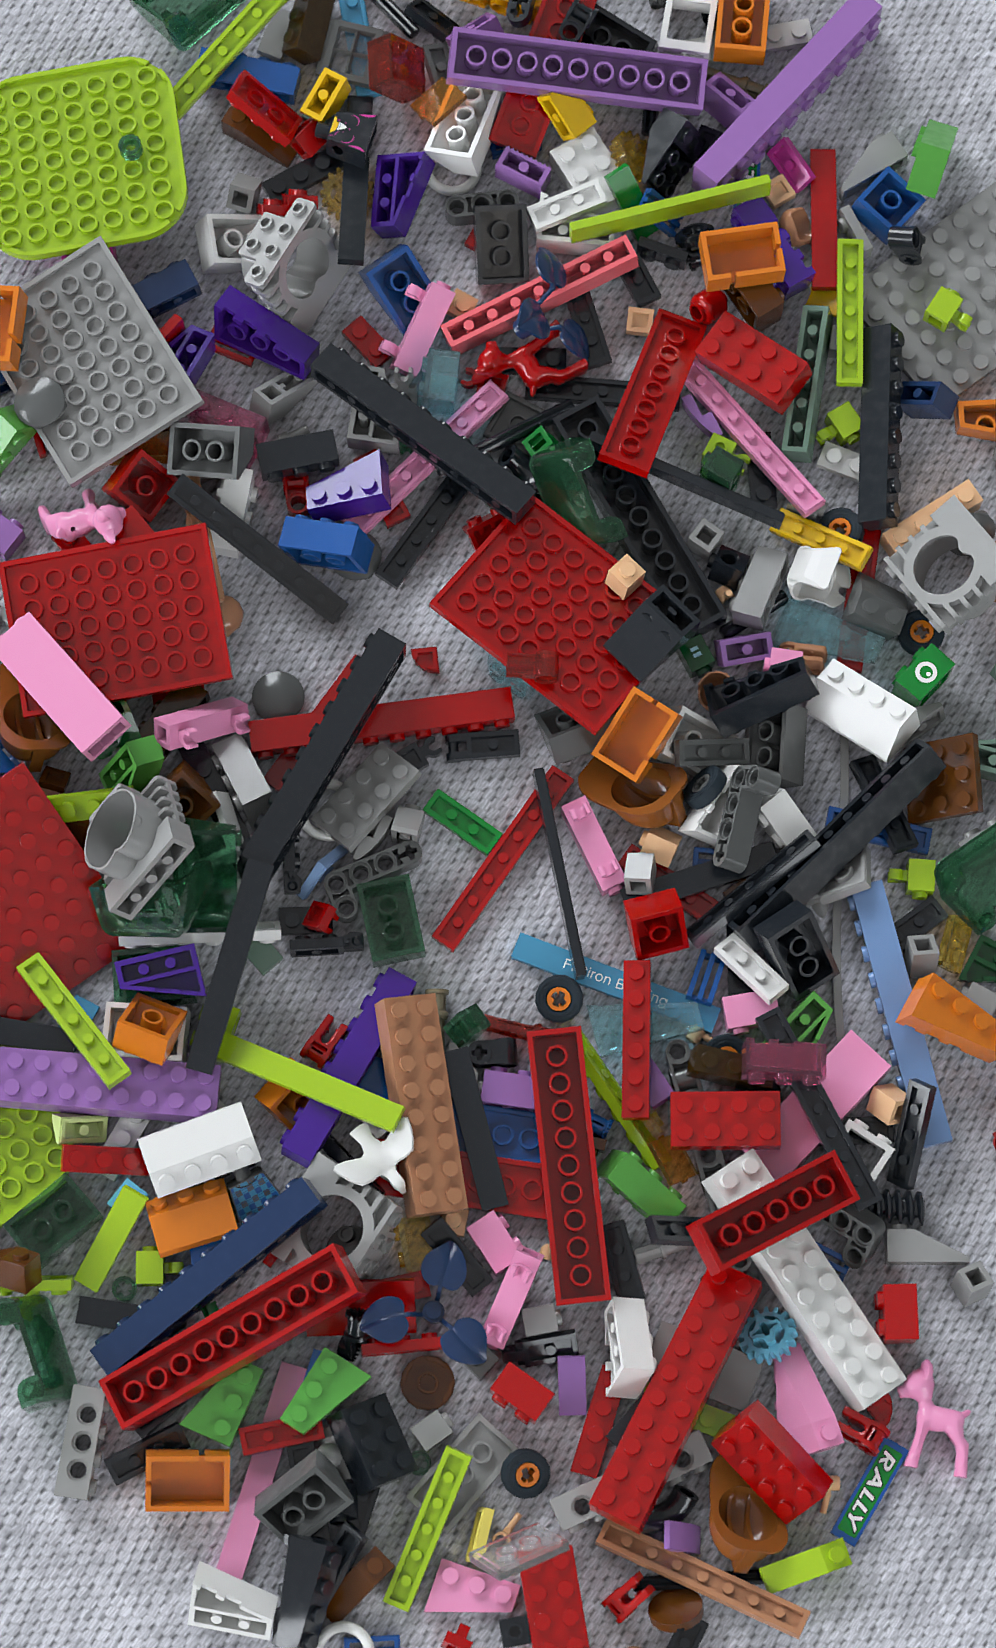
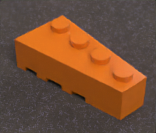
(976, 419)
(951, 1017)

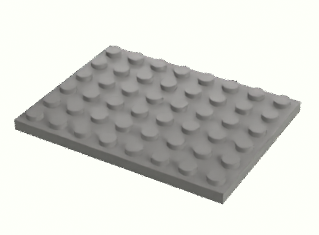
(956, 256)
(108, 358)

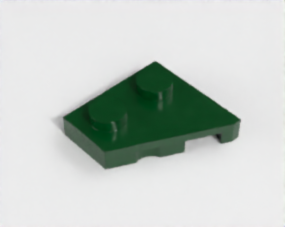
(981, 962)

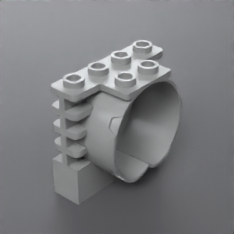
(311, 281)
(950, 529)
(137, 843)
(376, 1209)

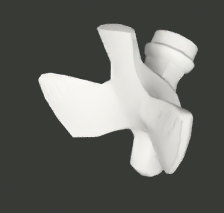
(379, 1157)

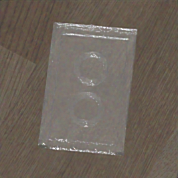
(518, 1551)

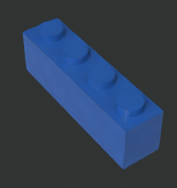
(279, 78)

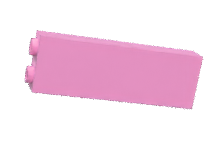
(61, 687)
(850, 1077)

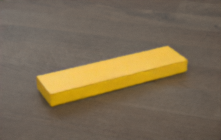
(812, 534)

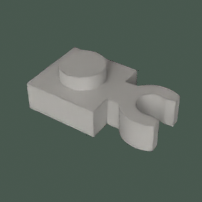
(404, 384)

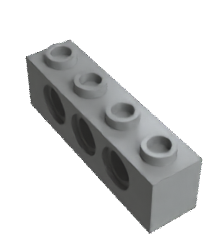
(66, 1484)

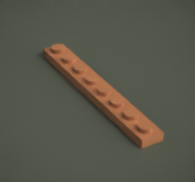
(704, 1579)

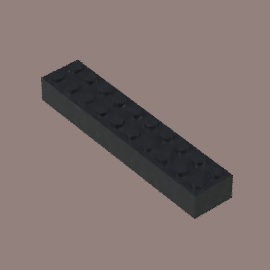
(651, 533)
(325, 751)

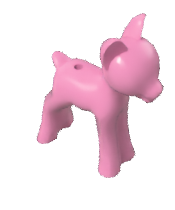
(80, 522)
(930, 1417)

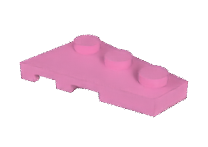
(469, 1590)

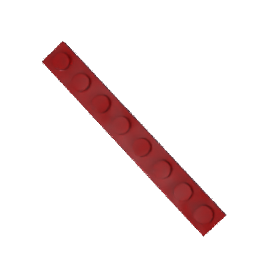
(499, 864)

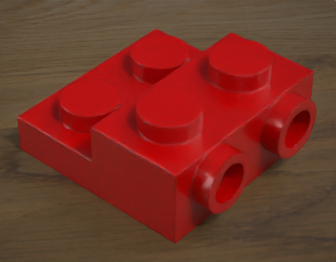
(275, 207)

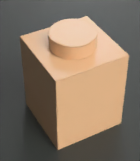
(625, 577)
(661, 843)
(886, 1103)

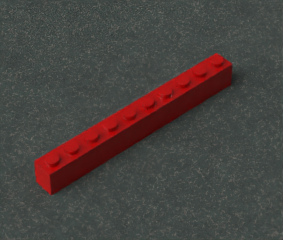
(392, 721)

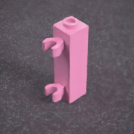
(422, 328)
(201, 723)
(593, 846)
(511, 1296)

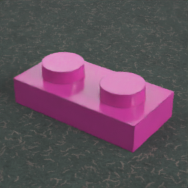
(791, 164)

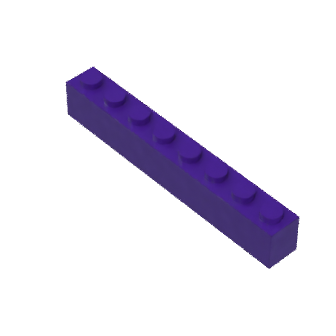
(350, 1065)

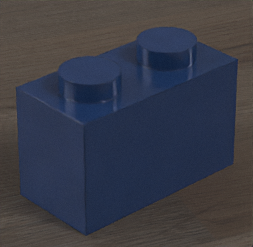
(928, 400)

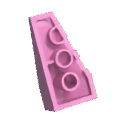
(803, 1404)

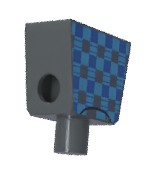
(250, 1191)

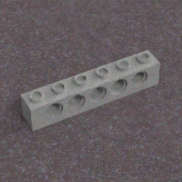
(564, 1504)

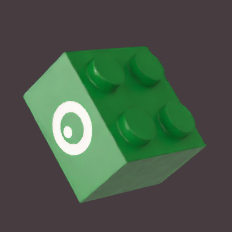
(923, 676)

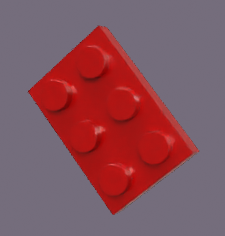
(264, 108)

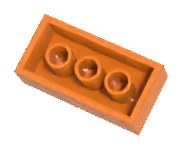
(741, 31)

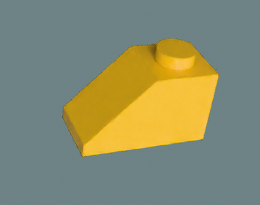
(326, 96)
(567, 114)

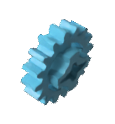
(768, 1335)

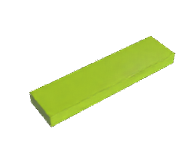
(111, 1238)

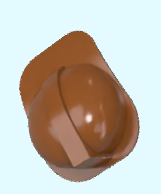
(23, 738)
(646, 805)
(740, 1520)

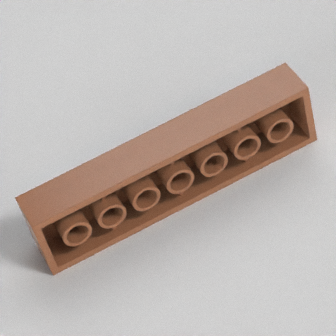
(420, 1083)

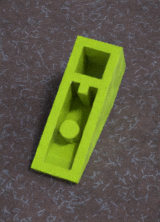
(805, 1566)

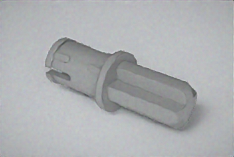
(652, 1252)

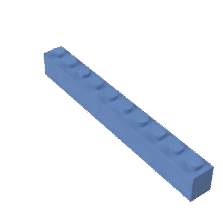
(893, 989)

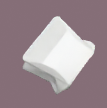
(818, 576)

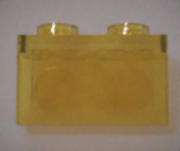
(413, 1245)

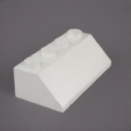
(462, 137)
(862, 711)
(199, 1149)

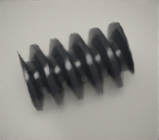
(900, 1206)

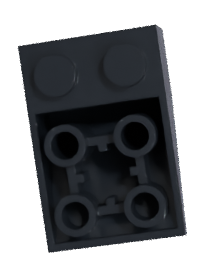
(670, 152)
(652, 633)

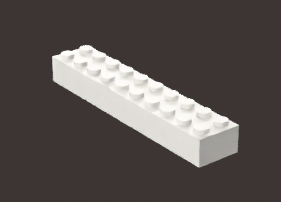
(814, 1297)

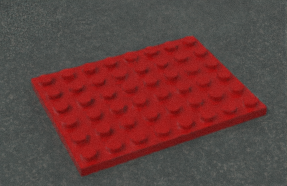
(542, 591)
(127, 612)
(43, 897)

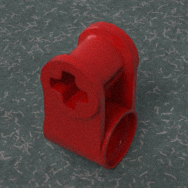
(295, 493)

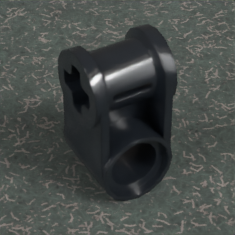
(577, 20)
(906, 243)
(498, 1052)

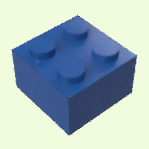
(886, 204)

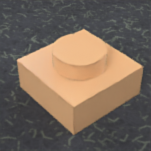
(780, 192)
(461, 303)
(639, 321)
(457, 1221)

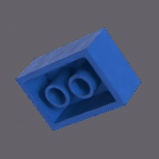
(326, 544)

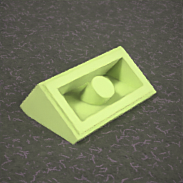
(79, 1128)

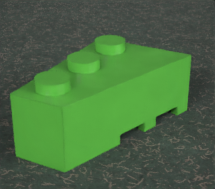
(931, 155)
(13, 435)
(134, 764)
(809, 1018)
(639, 1185)
(323, 1390)
(225, 1406)

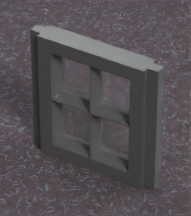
(347, 51)

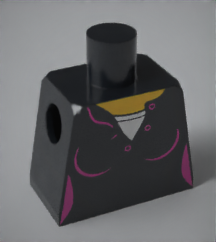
(349, 137)

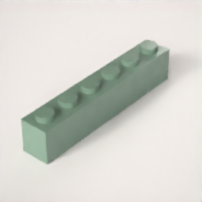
(805, 408)

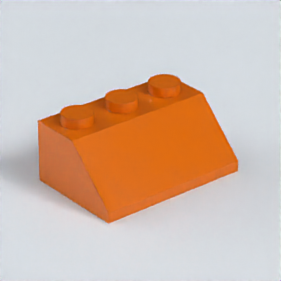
(191, 1217)

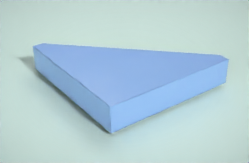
(320, 870)

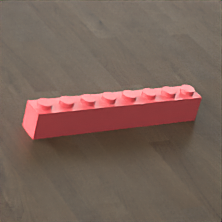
(499, 314)

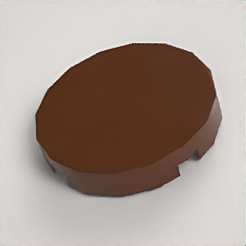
(429, 1393)
(675, 1610)

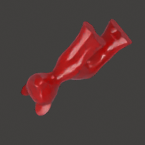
(523, 360)

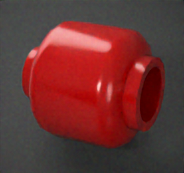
(708, 306)

